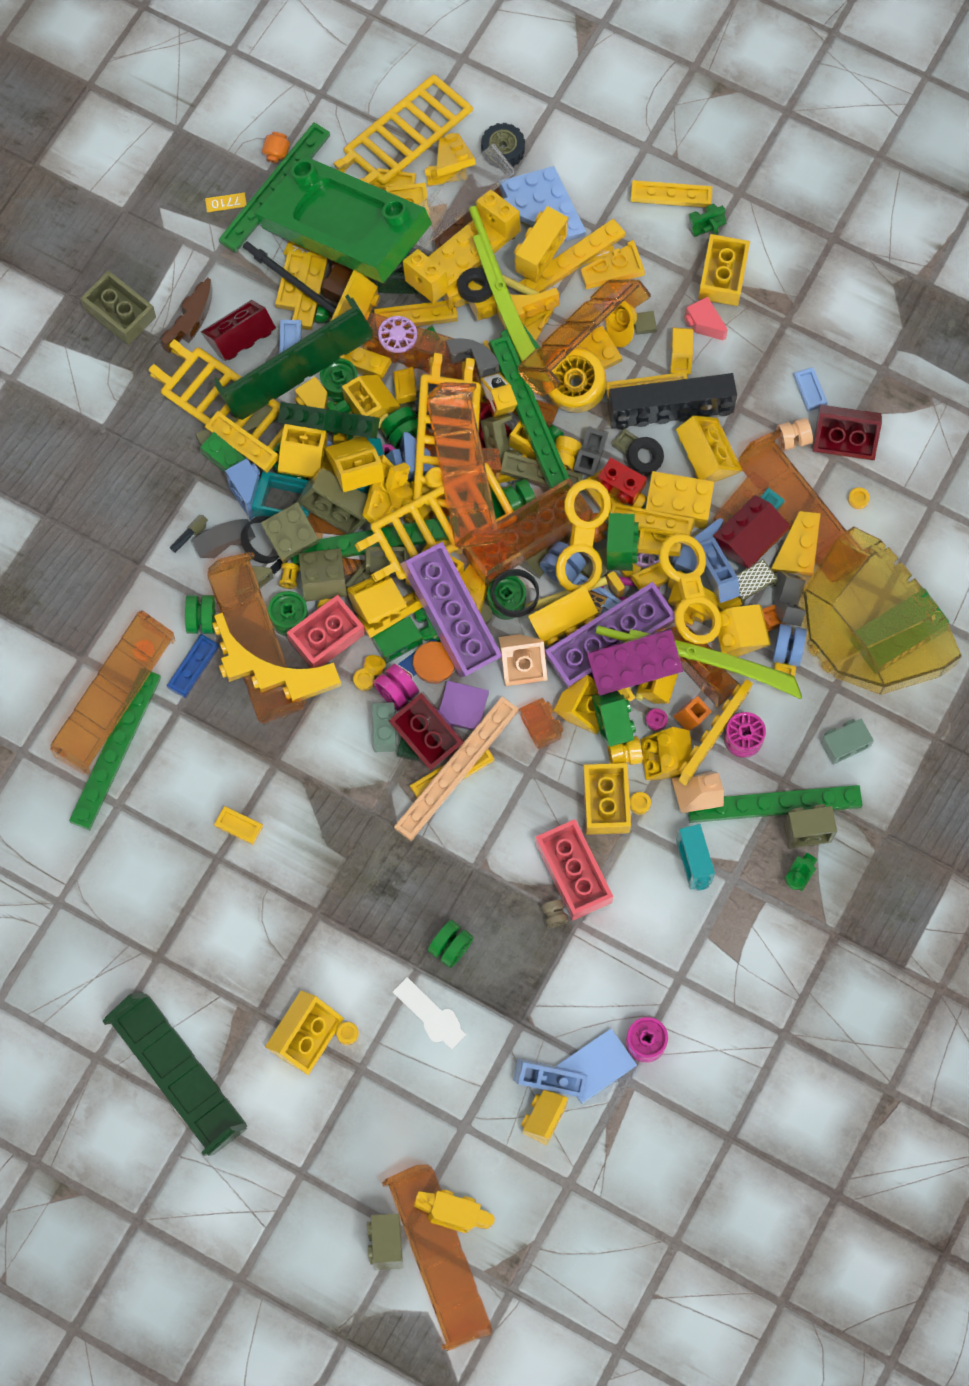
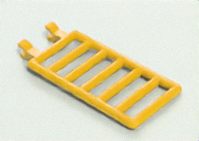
(374, 175)
(190, 358)
(423, 418)
(412, 508)

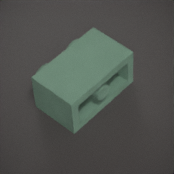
(383, 730)
(846, 741)

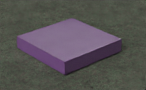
(463, 705)

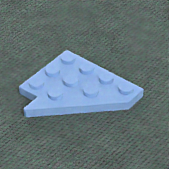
(535, 192)

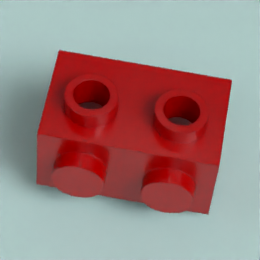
(622, 481)

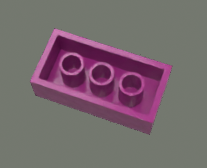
(635, 661)

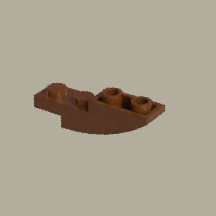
(194, 313)

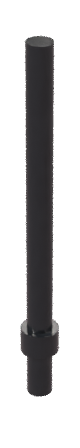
(262, 257)

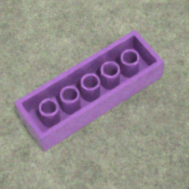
(451, 609)
(642, 611)

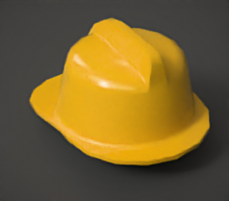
(621, 324)

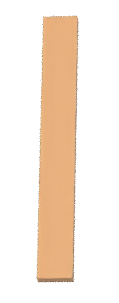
(456, 769)

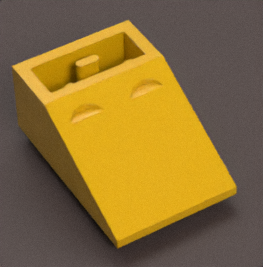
(355, 463)

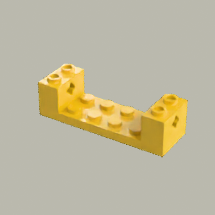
(441, 270)

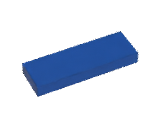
(193, 666)

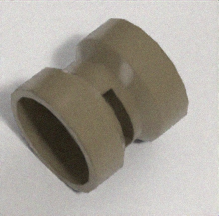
(555, 913)

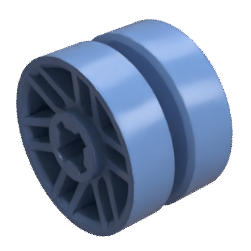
(573, 566)
(789, 645)

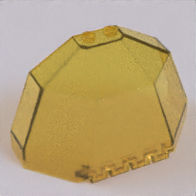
(872, 621)

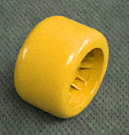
(583, 365)

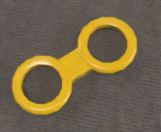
(583, 534)
(690, 589)

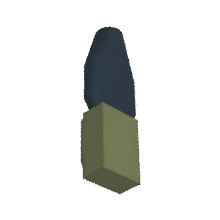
(194, 528)

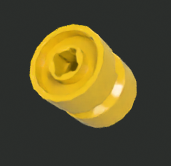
(568, 451)
(626, 752)

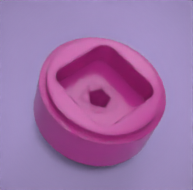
(656, 719)

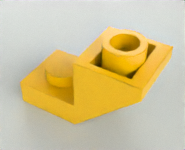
(681, 350)
(396, 486)

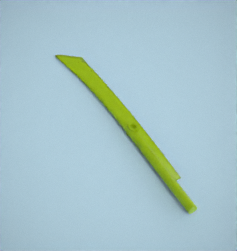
(499, 289)
(764, 674)

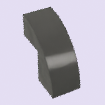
(485, 360)
(591, 451)
(219, 538)
(787, 597)

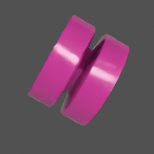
(396, 686)
(743, 724)
(642, 1050)

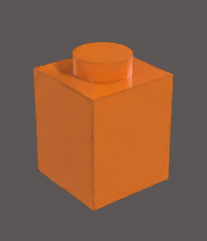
(692, 713)

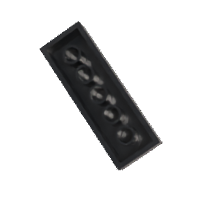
(672, 401)

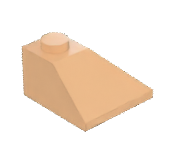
(522, 659)
(700, 793)

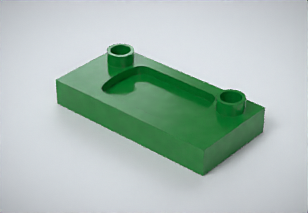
(343, 218)

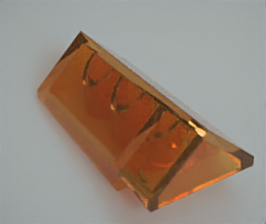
(710, 679)

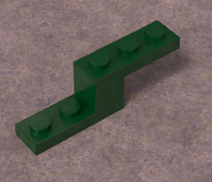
(328, 420)

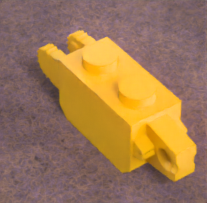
(453, 1212)

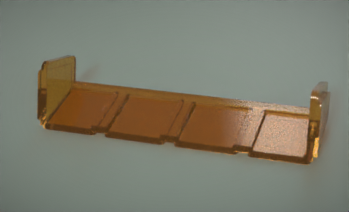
(539, 364)
(771, 464)
(462, 465)
(251, 626)
(111, 692)
(440, 1261)

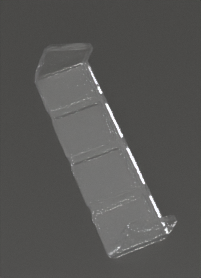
(461, 192)

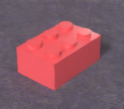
(326, 633)

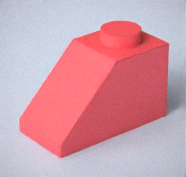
(705, 320)

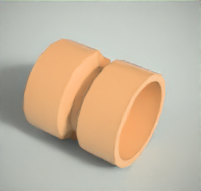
(795, 433)

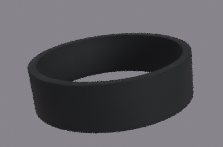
(248, 547)
(515, 572)

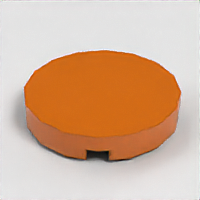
(432, 663)

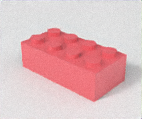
(574, 869)

